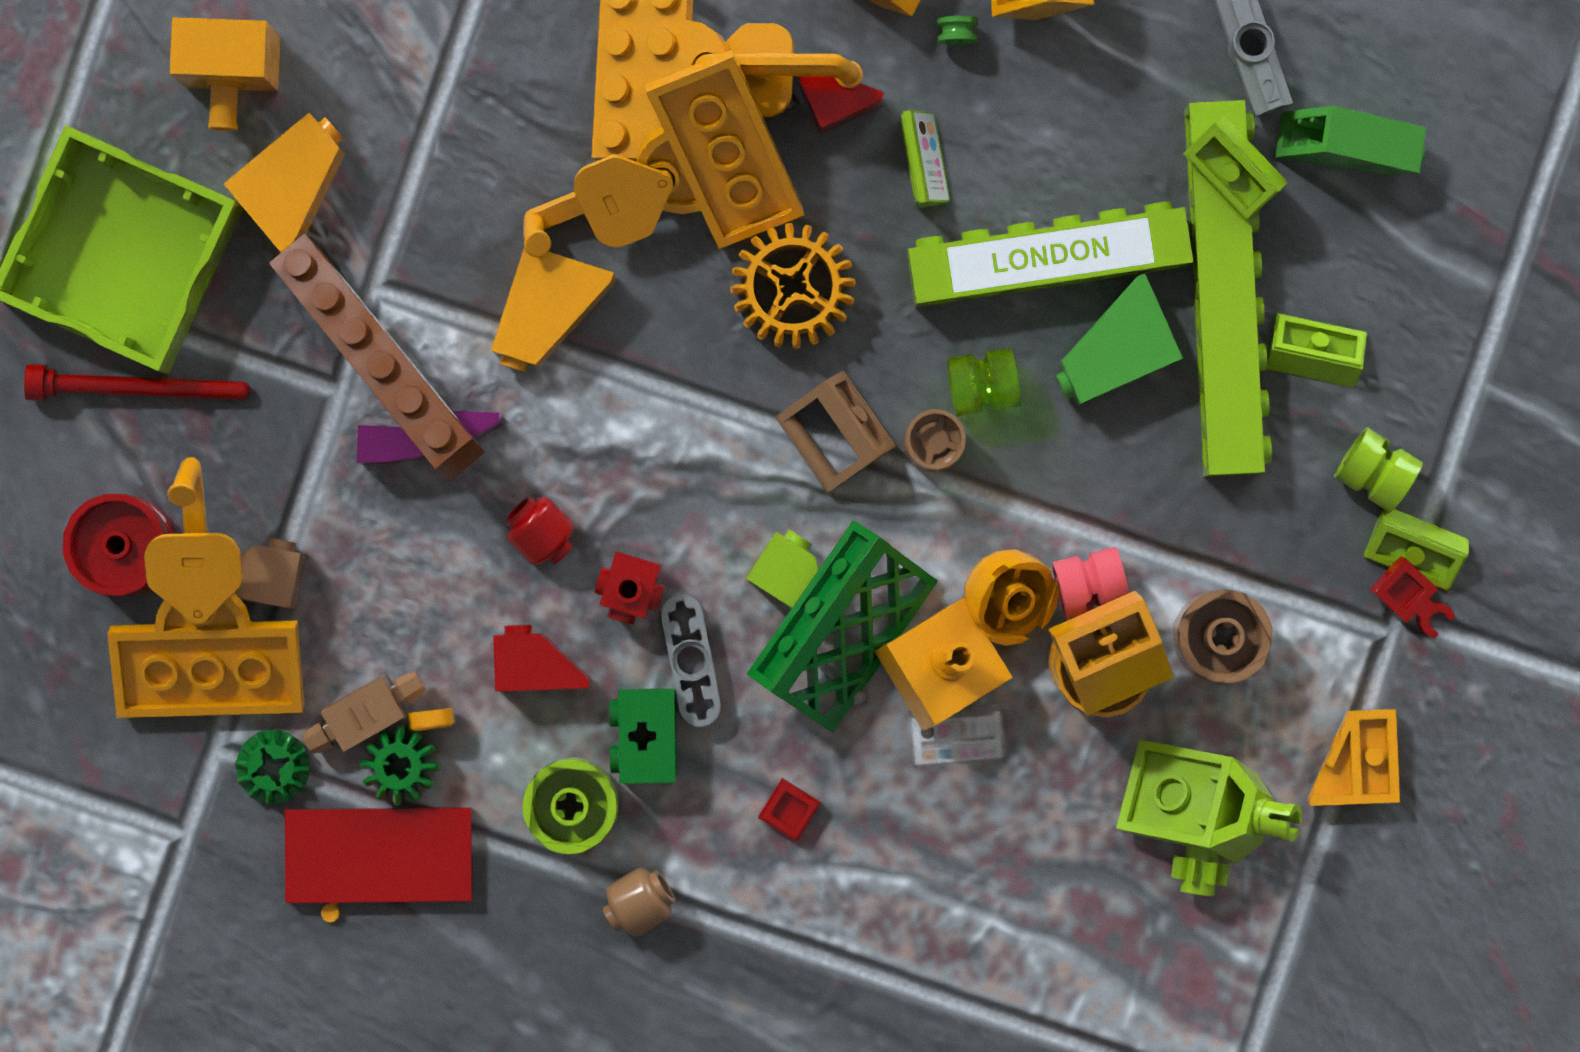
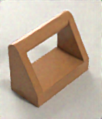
(852, 418)

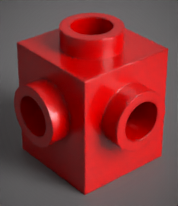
(625, 569)

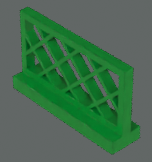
(822, 611)

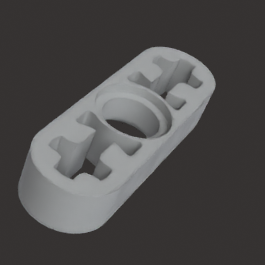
(687, 696)

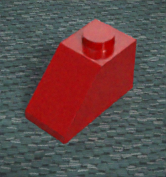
(533, 663)

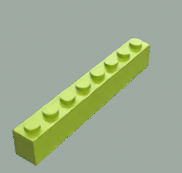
(1226, 312)

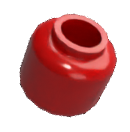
(539, 530)

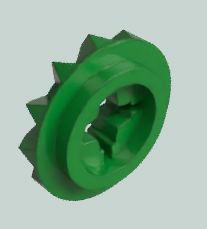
(292, 776)

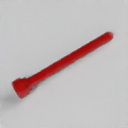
(44, 382)

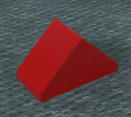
(835, 105)

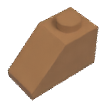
(272, 574)

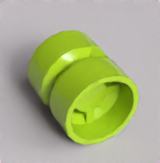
(1378, 470)

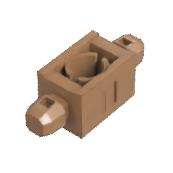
(364, 712)

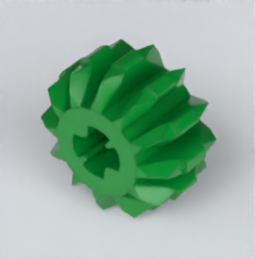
(402, 749)

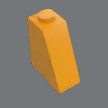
(289, 180)
(545, 306)

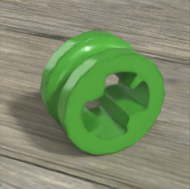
(957, 30)

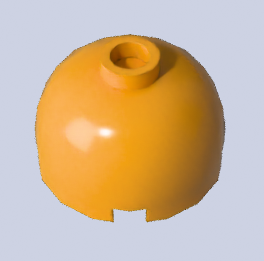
(1010, 595)

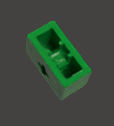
(659, 760)

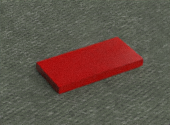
(378, 855)

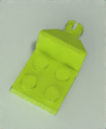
(1202, 802)

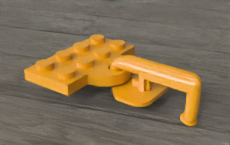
(657, 38)
(718, 158)
(203, 646)

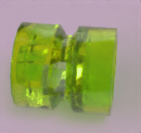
(983, 381)

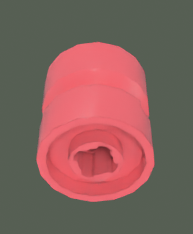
(1090, 581)

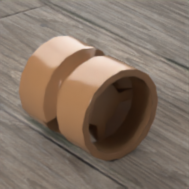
(934, 440)

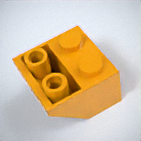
(1112, 652)

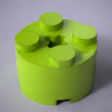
(550, 822)

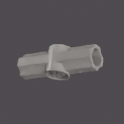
(1261, 73)

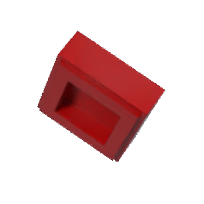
(789, 809)

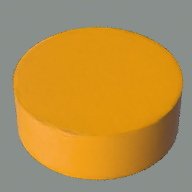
(431, 719)

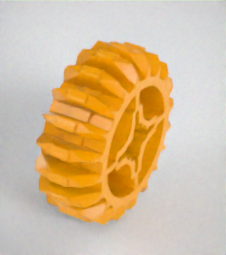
(814, 252)

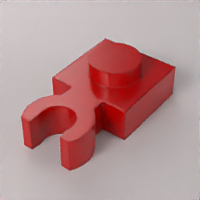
(1409, 594)

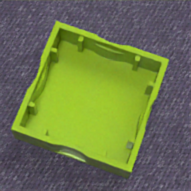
(117, 250)

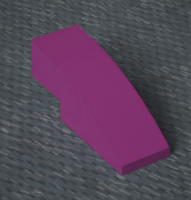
(394, 446)

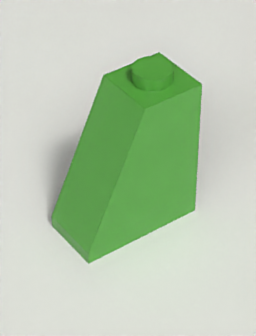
(1351, 140)
(1119, 347)

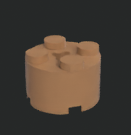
(1247, 644)

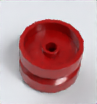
(91, 538)

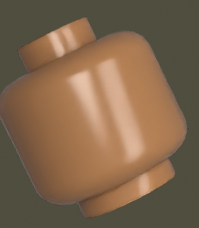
(638, 902)

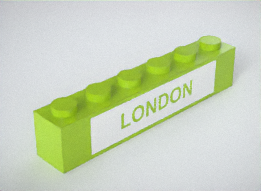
(1049, 256)

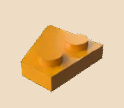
(1360, 761)

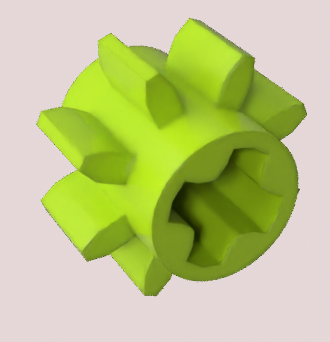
(1200, 871)

